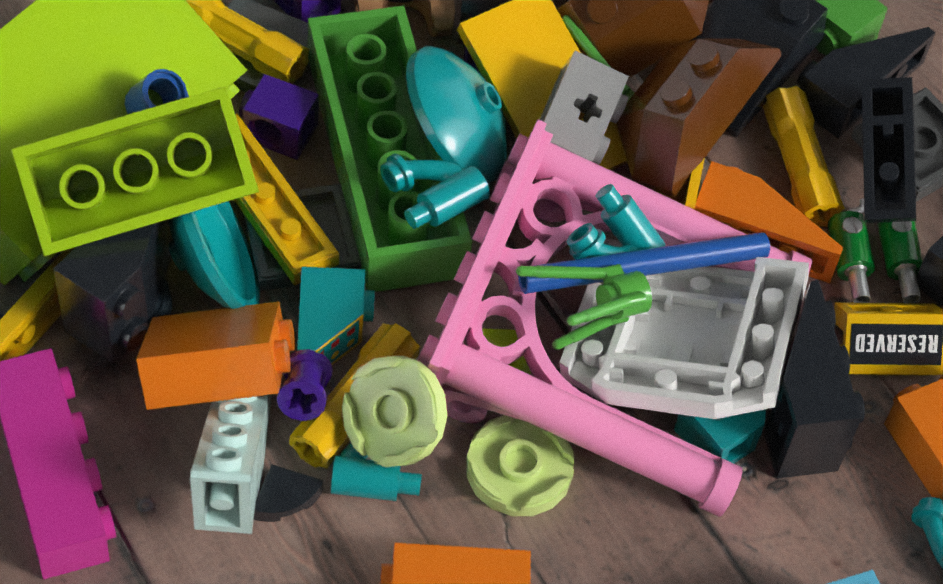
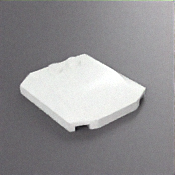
(702, 349)

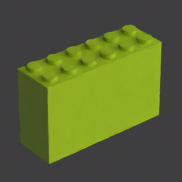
(72, 69)

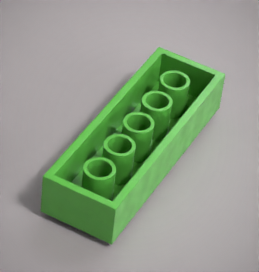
(368, 115)

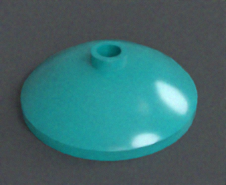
(457, 111)
(215, 255)

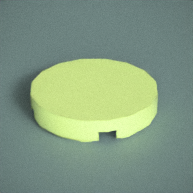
(394, 411)
(519, 467)

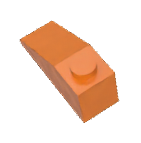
(755, 207)

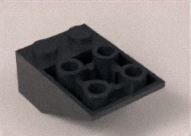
(816, 399)

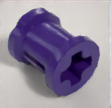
(304, 392)

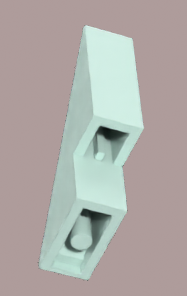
(230, 464)

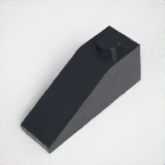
(836, 81)
(889, 150)

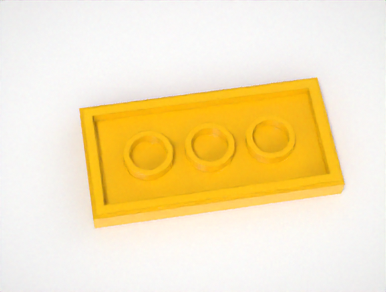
(521, 55)

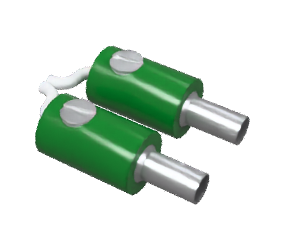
(899, 249)

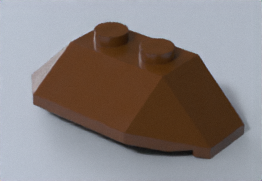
(636, 31)
(688, 107)

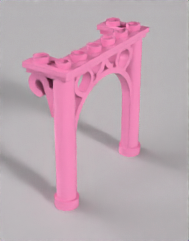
(476, 378)

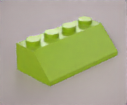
(135, 170)

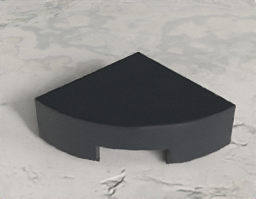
(285, 494)

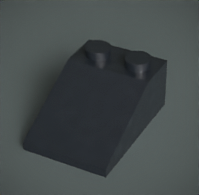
(783, 24)
(113, 288)

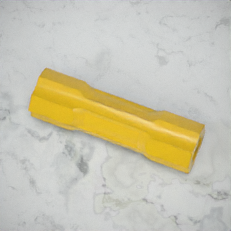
(265, 49)
(793, 128)
(325, 437)

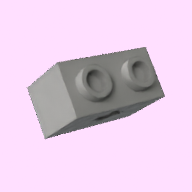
(590, 89)

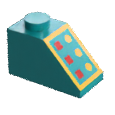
(333, 310)

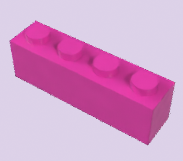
(50, 466)

